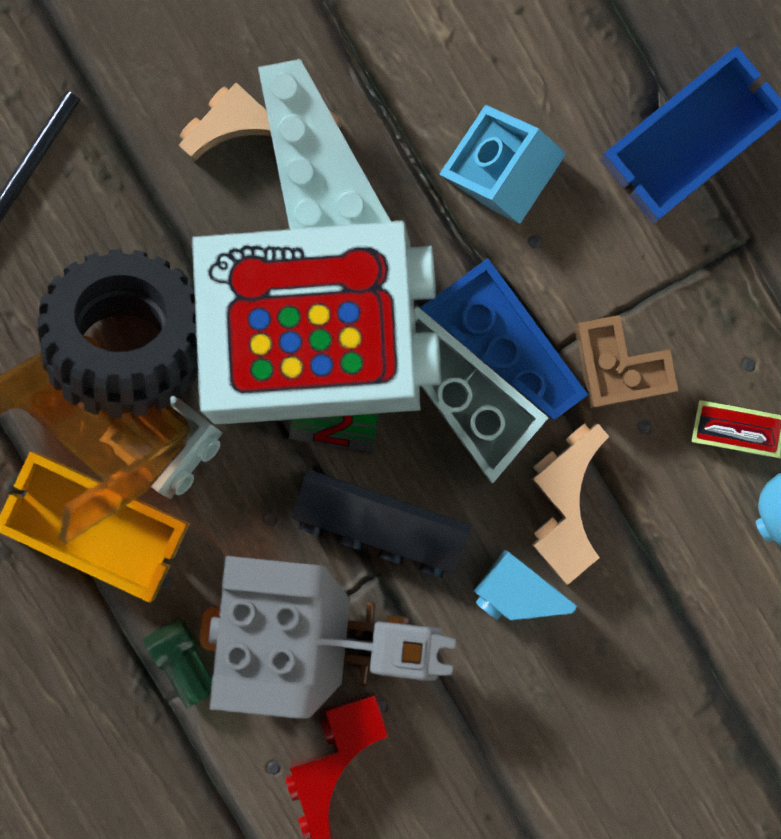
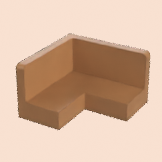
(614, 376)

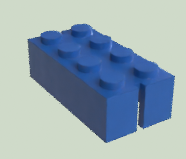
(693, 135)

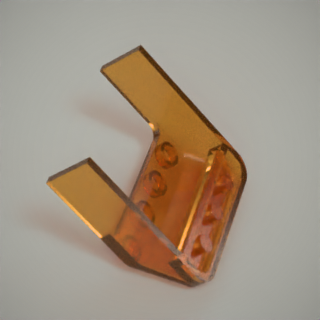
(122, 451)

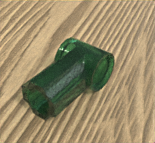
(176, 653)

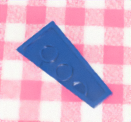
(502, 334)

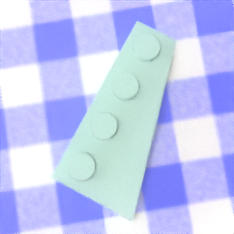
(478, 404)

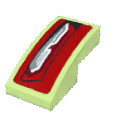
(738, 429)

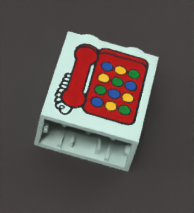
(312, 323)

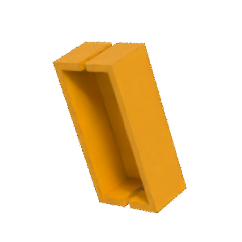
(119, 550)

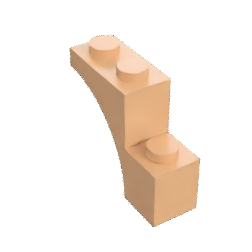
(232, 116)
(560, 479)

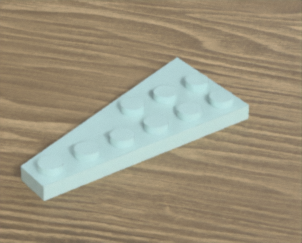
(314, 162)

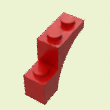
(353, 728)

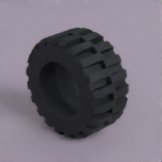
(109, 288)

